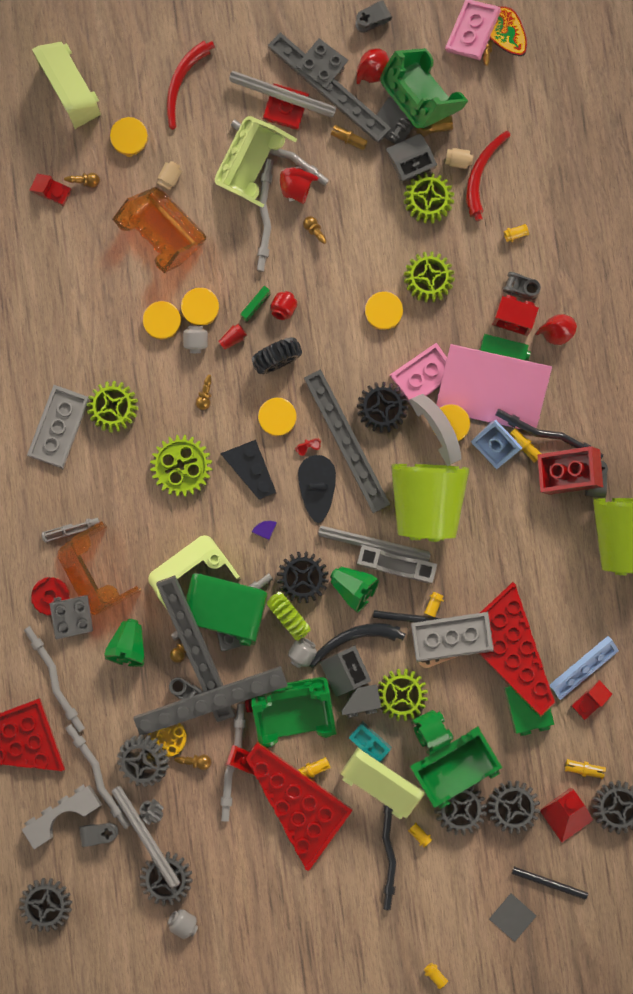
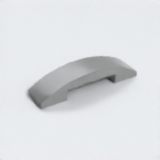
(441, 426)

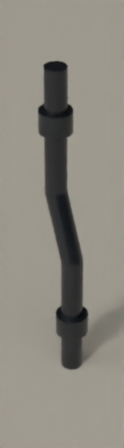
(513, 421)
(389, 888)

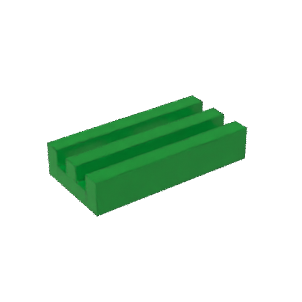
(255, 303)

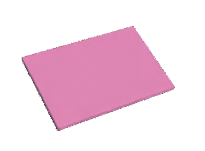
(491, 382)

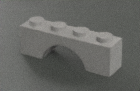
(396, 565)
(41, 830)

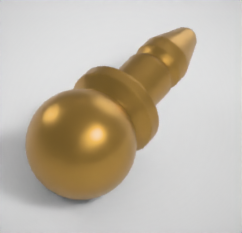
(486, 54)
(91, 179)
(311, 224)
(203, 401)
(177, 654)
(202, 762)

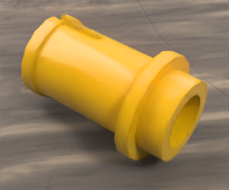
(517, 232)
(433, 604)
(417, 832)
(435, 975)

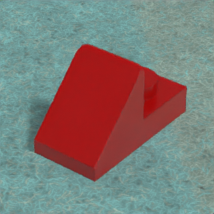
(50, 189)
(591, 700)
(237, 759)

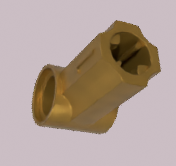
(443, 125)

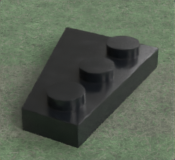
(251, 468)

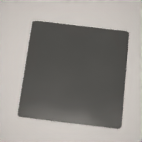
(512, 917)

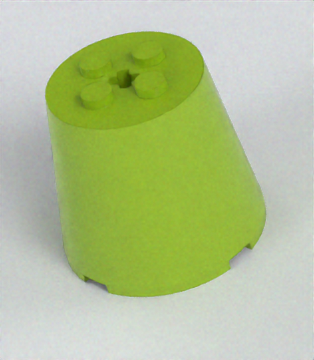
(428, 500)
(615, 534)

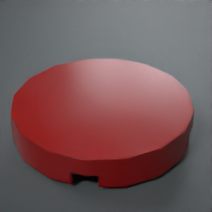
(45, 592)

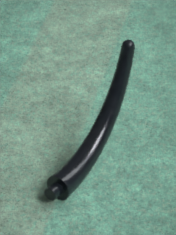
(366, 630)

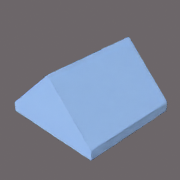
(496, 444)

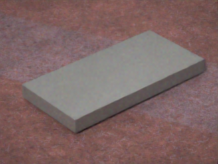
(58, 426)
(452, 637)

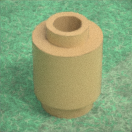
(459, 158)
(169, 175)

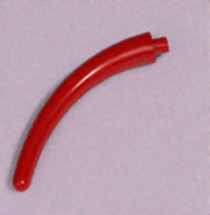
(188, 61)
(473, 185)

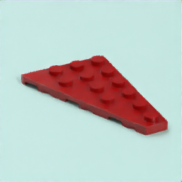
(516, 652)
(28, 738)
(302, 806)

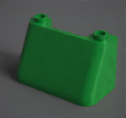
(416, 91)
(227, 607)
(294, 710)
(456, 767)

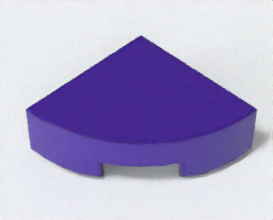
(265, 529)

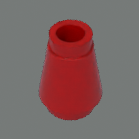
(232, 336)

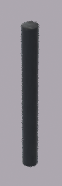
(402, 617)
(549, 883)

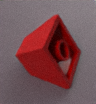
(566, 814)

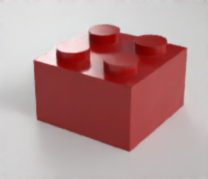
(515, 315)

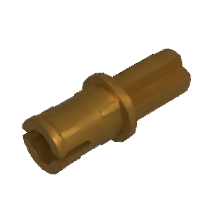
(349, 137)

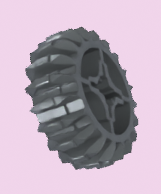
(133, 763)
(609, 809)
(453, 815)
(509, 815)
(175, 894)
(42, 912)

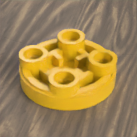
(128, 136)
(200, 306)
(383, 310)
(161, 320)
(277, 416)
(458, 419)
(172, 737)

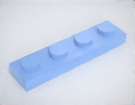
(583, 668)

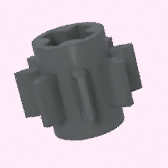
(151, 811)

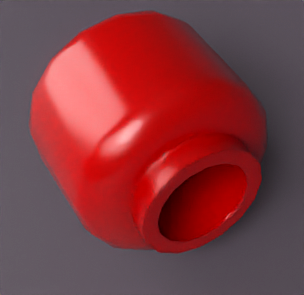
(283, 305)

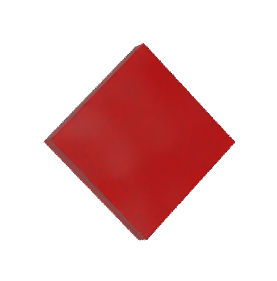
(283, 112)

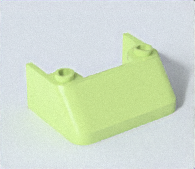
(67, 82)
(247, 157)
(200, 549)
(382, 783)

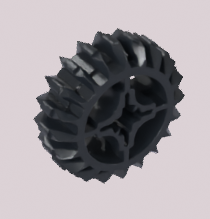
(276, 355)
(390, 405)
(314, 565)

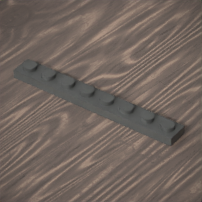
(334, 93)
(346, 441)
(192, 640)
(210, 701)

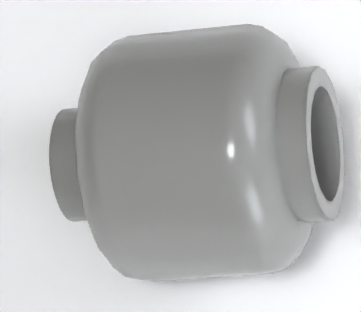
(195, 339)
(302, 652)
(182, 924)

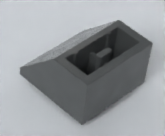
(411, 158)
(345, 671)
(362, 699)

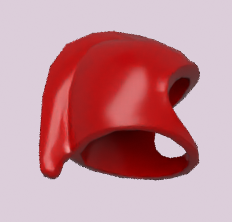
(371, 66)
(296, 183)
(558, 329)

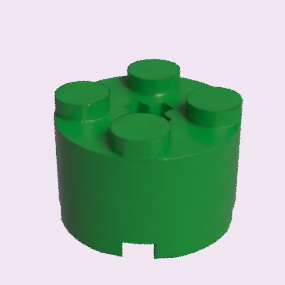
(431, 731)

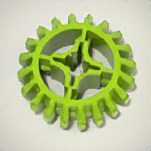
(421, 197)
(435, 274)
(119, 401)
(288, 616)
(414, 683)

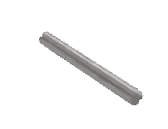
(282, 94)
(360, 540)
(145, 837)

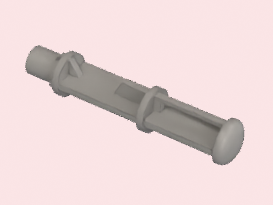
(68, 530)

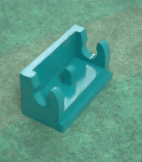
(370, 742)

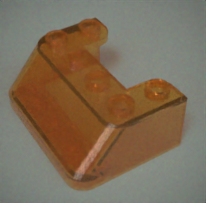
(162, 226)

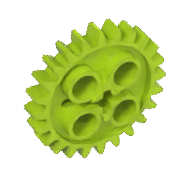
(187, 481)

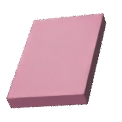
(473, 29)
(421, 373)

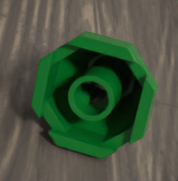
(354, 586)
(127, 645)

